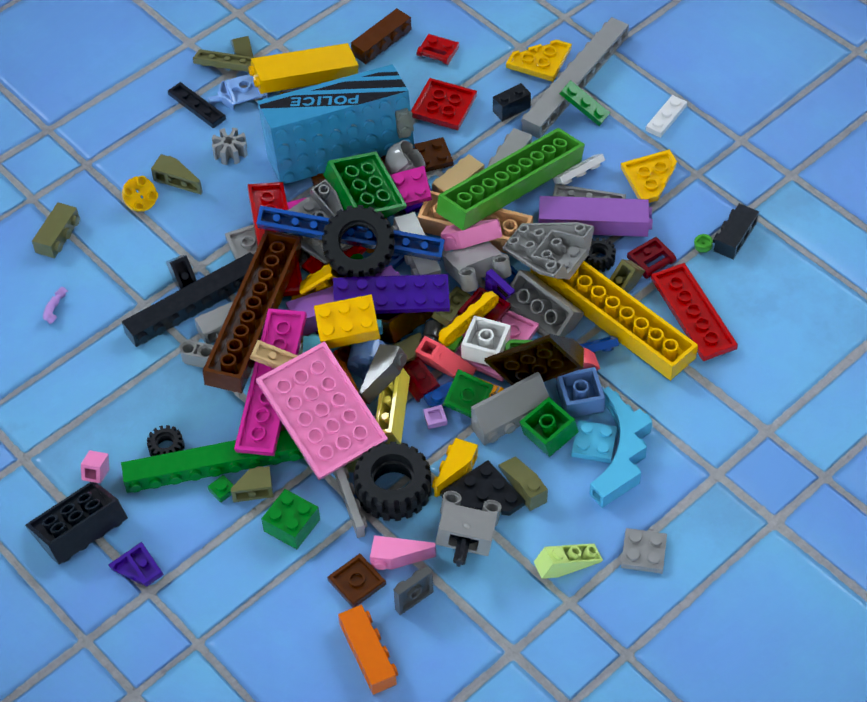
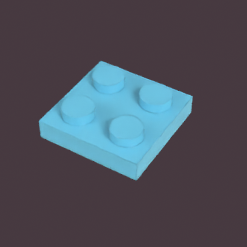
(594, 441)

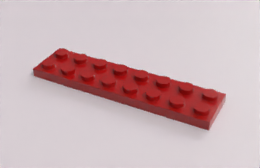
(272, 196)

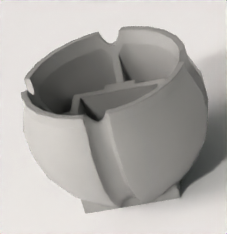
(403, 157)

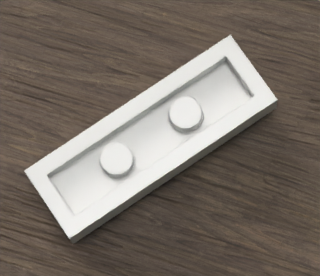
(666, 116)
(579, 169)

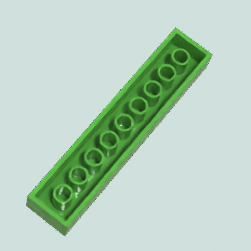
(509, 178)

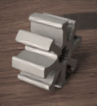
(229, 146)

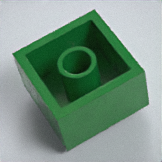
(549, 426)
(290, 519)

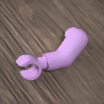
(52, 304)

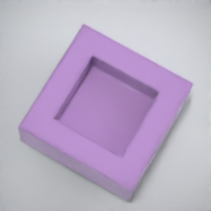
(435, 417)

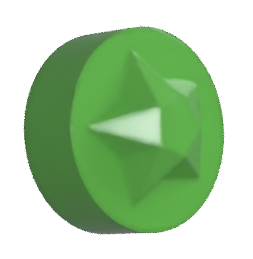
(703, 243)

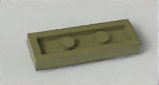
(457, 300)

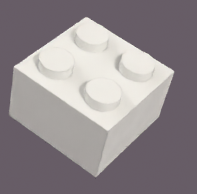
(484, 339)

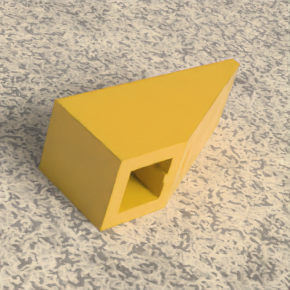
(459, 462)

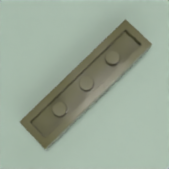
(222, 60)

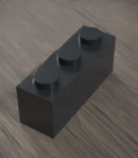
(735, 231)

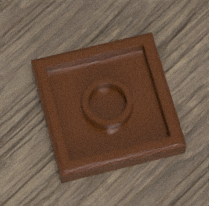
(356, 580)

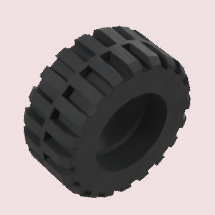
(352, 218)
(390, 459)

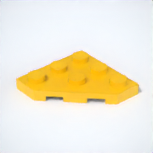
(540, 60)
(649, 174)

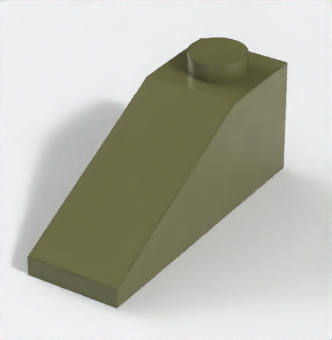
(174, 173)
(525, 482)

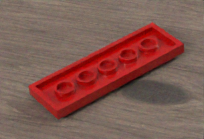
(694, 311)

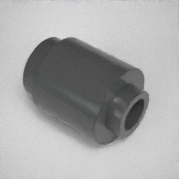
(432, 329)

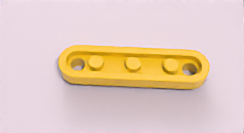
(462, 322)

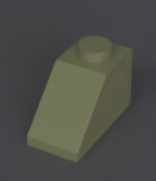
(627, 275)
(253, 485)

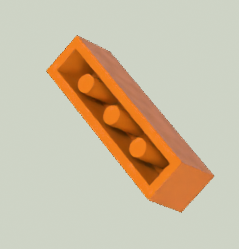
(367, 649)

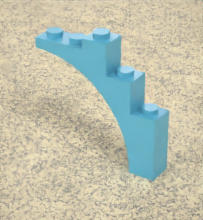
(622, 472)

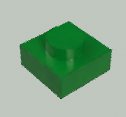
(221, 488)

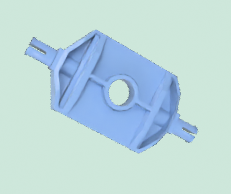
(232, 93)

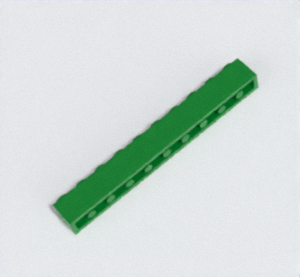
(201, 463)

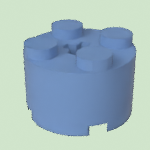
(361, 357)

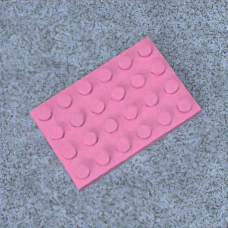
(321, 410)

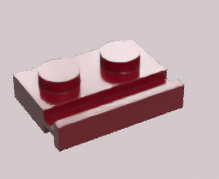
(421, 379)

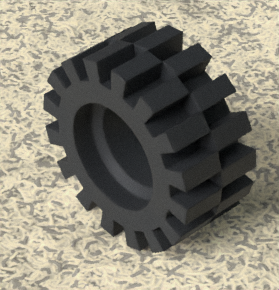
(606, 248)
(162, 435)

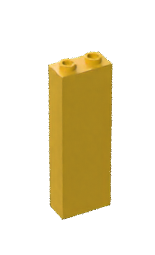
(302, 68)

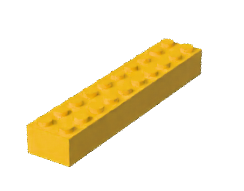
(626, 319)

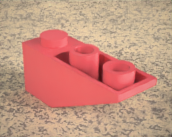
(441, 358)

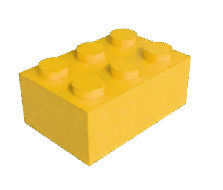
(347, 321)

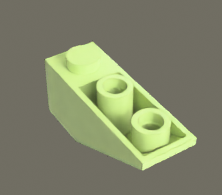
(565, 559)

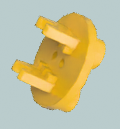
(145, 189)

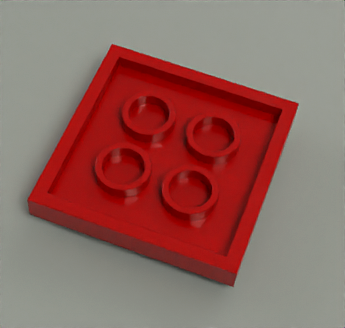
(443, 104)

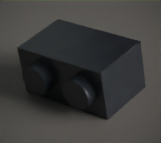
(511, 102)

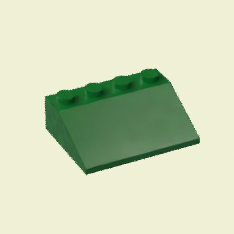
(364, 182)

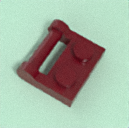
(650, 251)

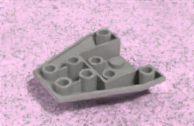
(322, 203)
(551, 247)

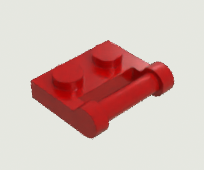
(438, 48)

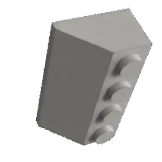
(543, 305)
(505, 409)

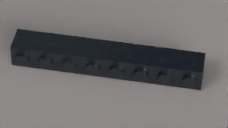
(186, 302)

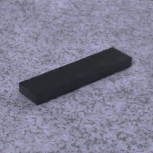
(196, 105)

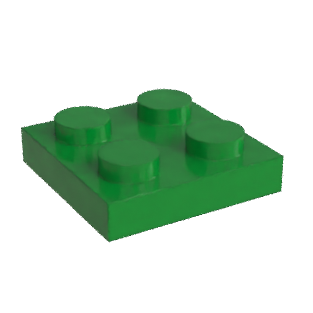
(466, 392)

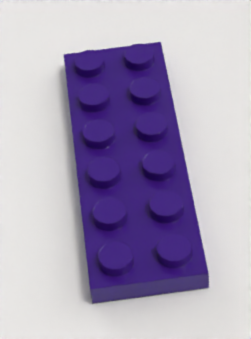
(397, 293)

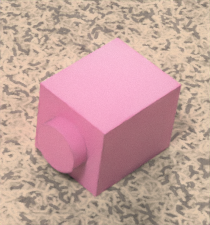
(95, 466)

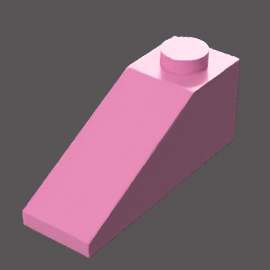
(475, 234)
(397, 552)

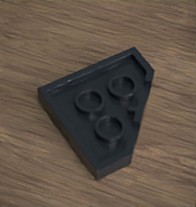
(486, 484)

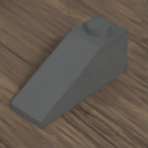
(383, 370)

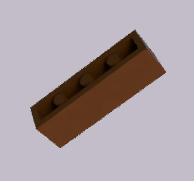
(381, 36)

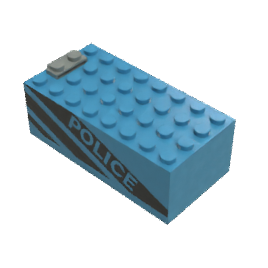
(335, 122)

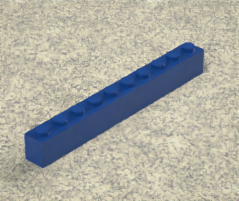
(313, 227)

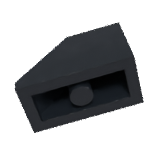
(181, 271)

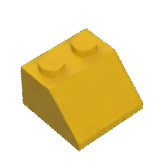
(318, 281)

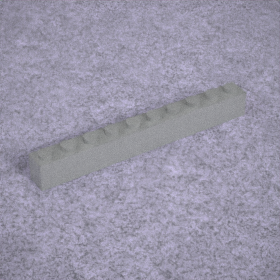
(579, 71)

